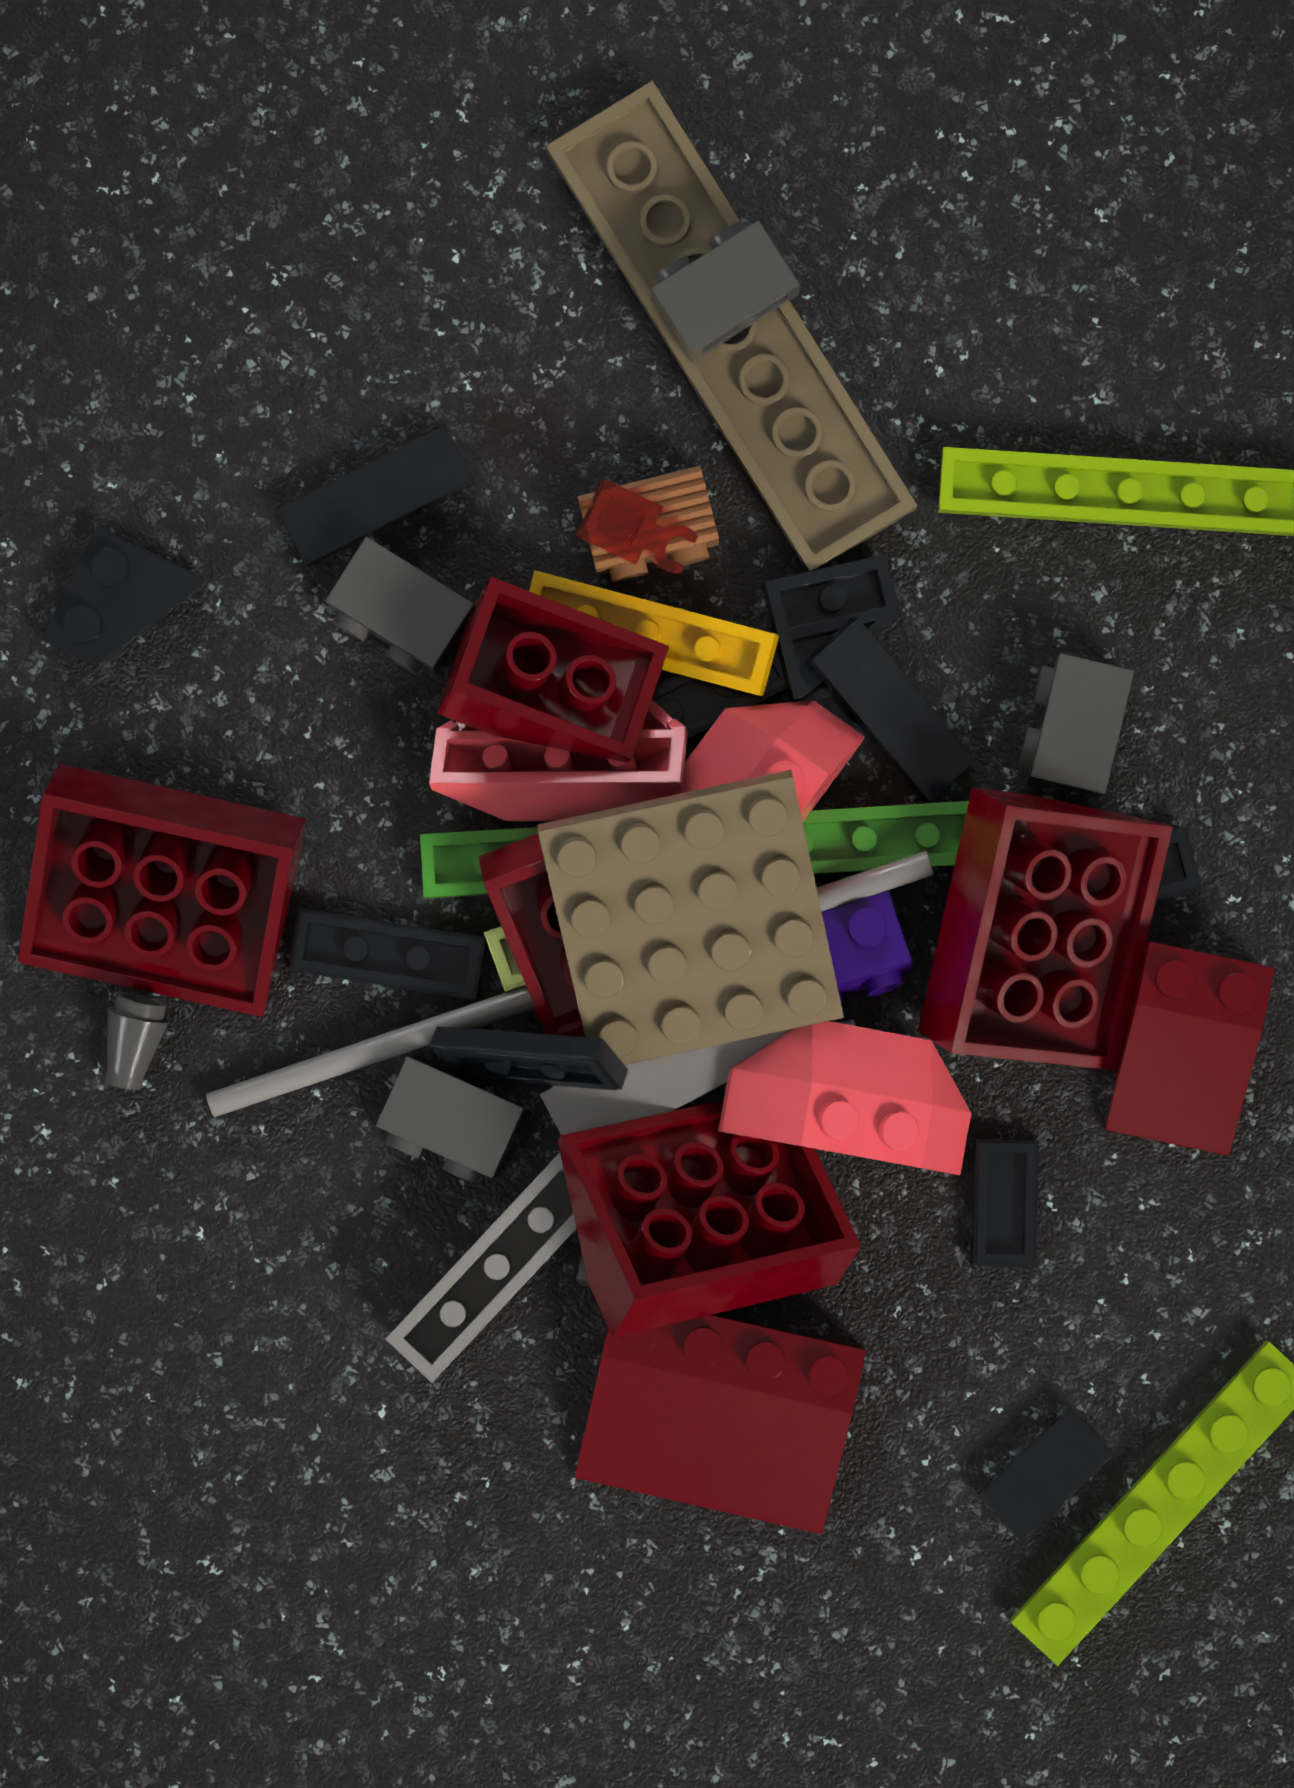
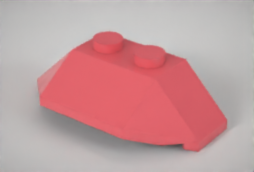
(772, 740)
(552, 784)
(851, 1096)

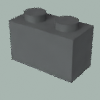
(723, 288)
(399, 607)
(1077, 725)
(448, 1119)

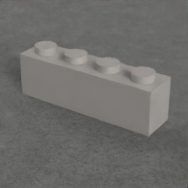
(650, 1086)
(487, 1274)

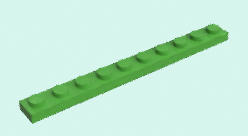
(836, 841)

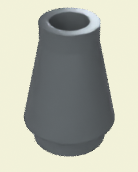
(133, 1037)

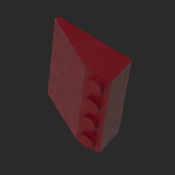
(159, 889)
(1043, 931)
(699, 1218)
(724, 1418)

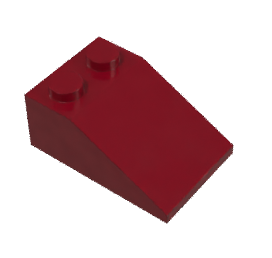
(552, 675)
(527, 913)
(1189, 1048)

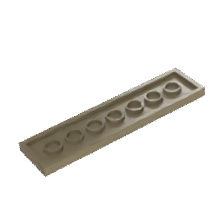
(762, 386)

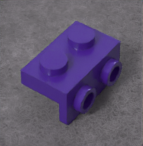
(867, 946)

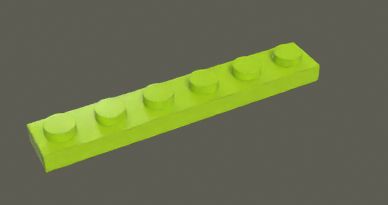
(1117, 491)
(1159, 1505)

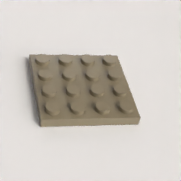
(692, 918)

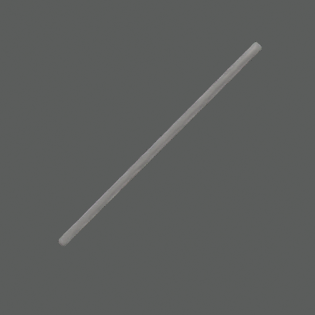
(500, 1007)

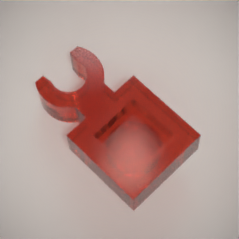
(627, 524)

